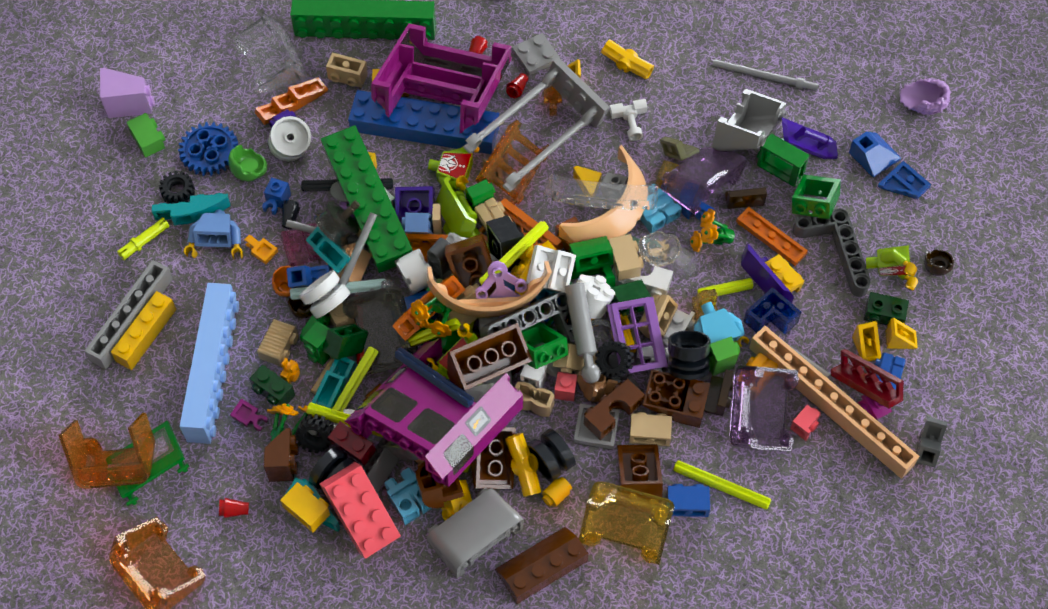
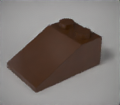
(469, 260)
(493, 464)
(640, 468)

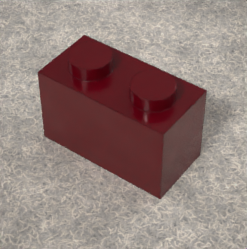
(351, 443)

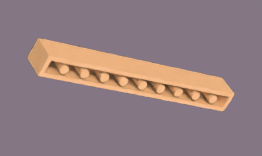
(837, 404)

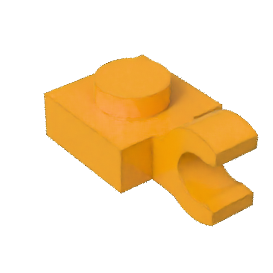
(261, 250)
(290, 370)

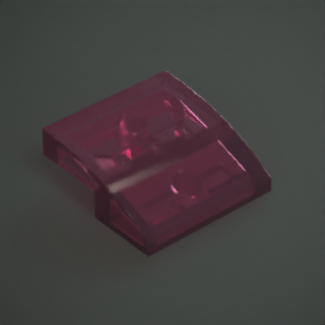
(297, 248)

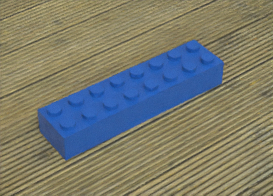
(419, 122)

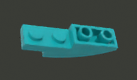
(190, 212)

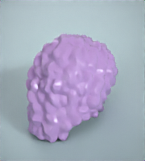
(926, 96)

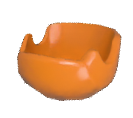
(280, 281)

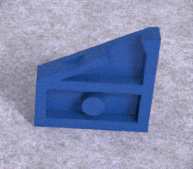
(905, 182)

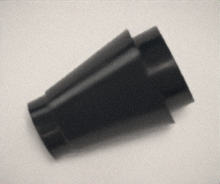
(290, 211)

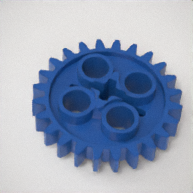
(207, 148)

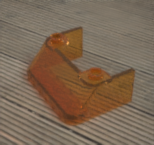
(99, 468)

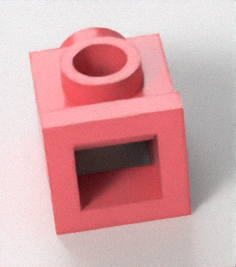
(806, 422)

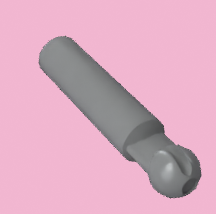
(582, 330)

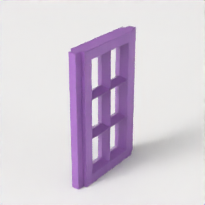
(654, 330)

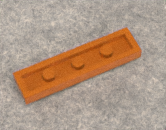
(771, 236)

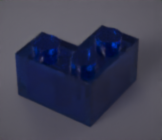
(772, 308)

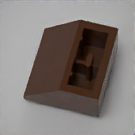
(280, 457)

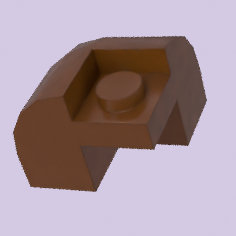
(435, 493)

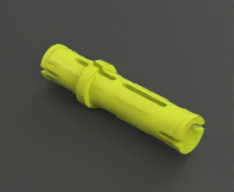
(137, 243)

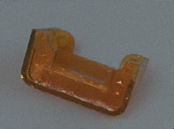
(152, 566)

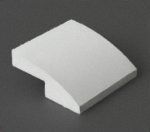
(560, 264)

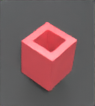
(565, 386)

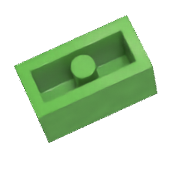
(145, 134)
(723, 355)

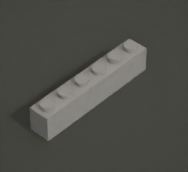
(153, 279)

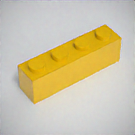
(143, 330)

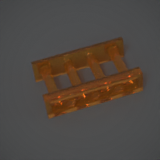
(495, 160)

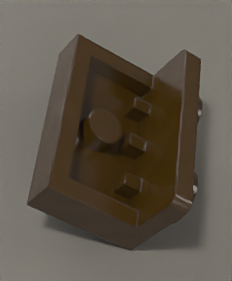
(746, 198)
(718, 394)

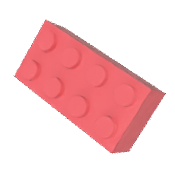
(360, 509)

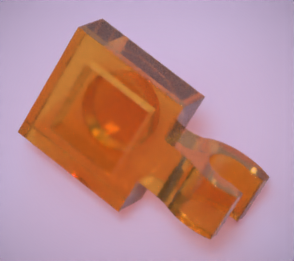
(552, 97)

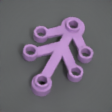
(501, 290)

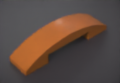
(407, 326)

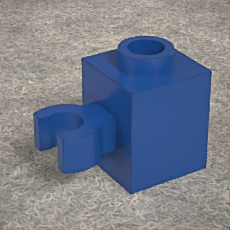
(275, 195)

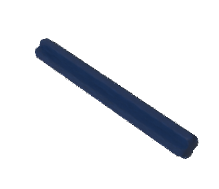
(434, 377)

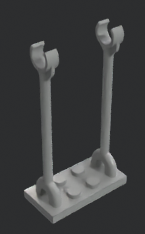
(571, 89)

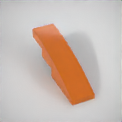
(294, 99)

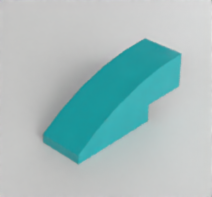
(329, 251)
(334, 382)

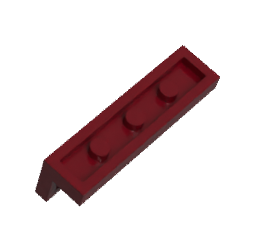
(868, 383)

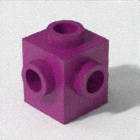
(873, 408)

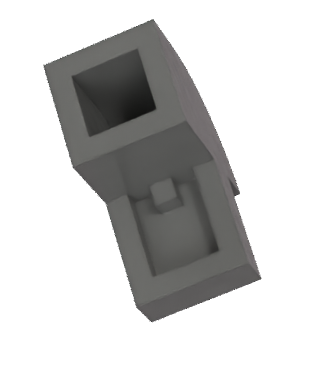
(930, 441)

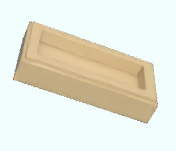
(436, 219)

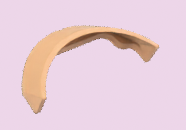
(615, 221)
(490, 306)

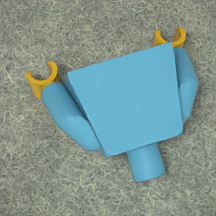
(720, 325)

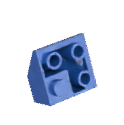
(873, 153)

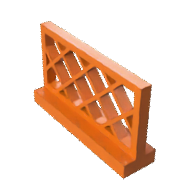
(526, 223)

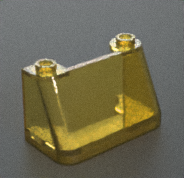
(627, 519)

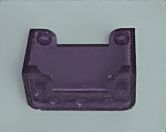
(702, 175)
(760, 408)

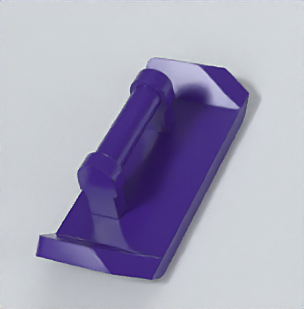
(809, 140)
(762, 274)

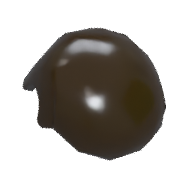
(938, 262)
(299, 309)

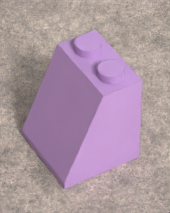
(124, 94)

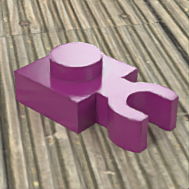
(246, 414)

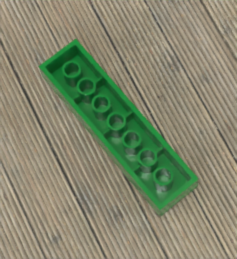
(361, 18)
(362, 183)

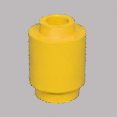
(556, 492)

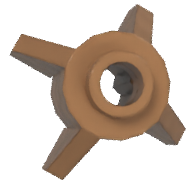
(595, 391)

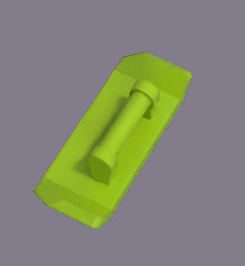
(456, 210)

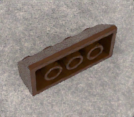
(487, 357)
(542, 564)

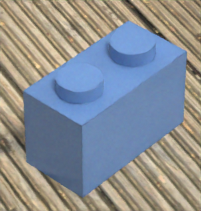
(417, 223)

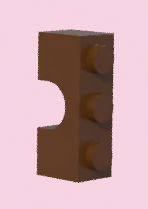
(624, 397)

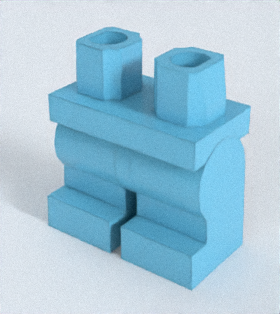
(662, 213)
(405, 495)

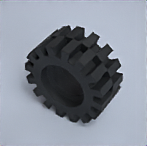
(176, 179)
(603, 359)
(309, 441)

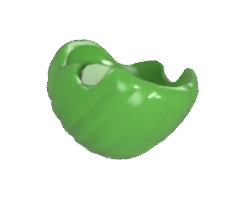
(246, 164)

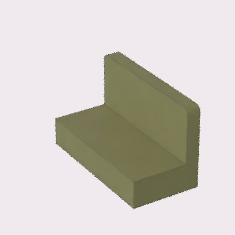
(677, 149)

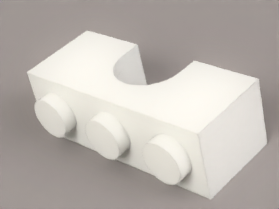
(656, 283)

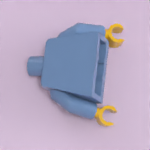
(214, 231)

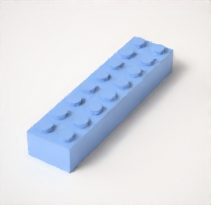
(209, 364)

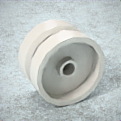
(288, 128)
(324, 294)

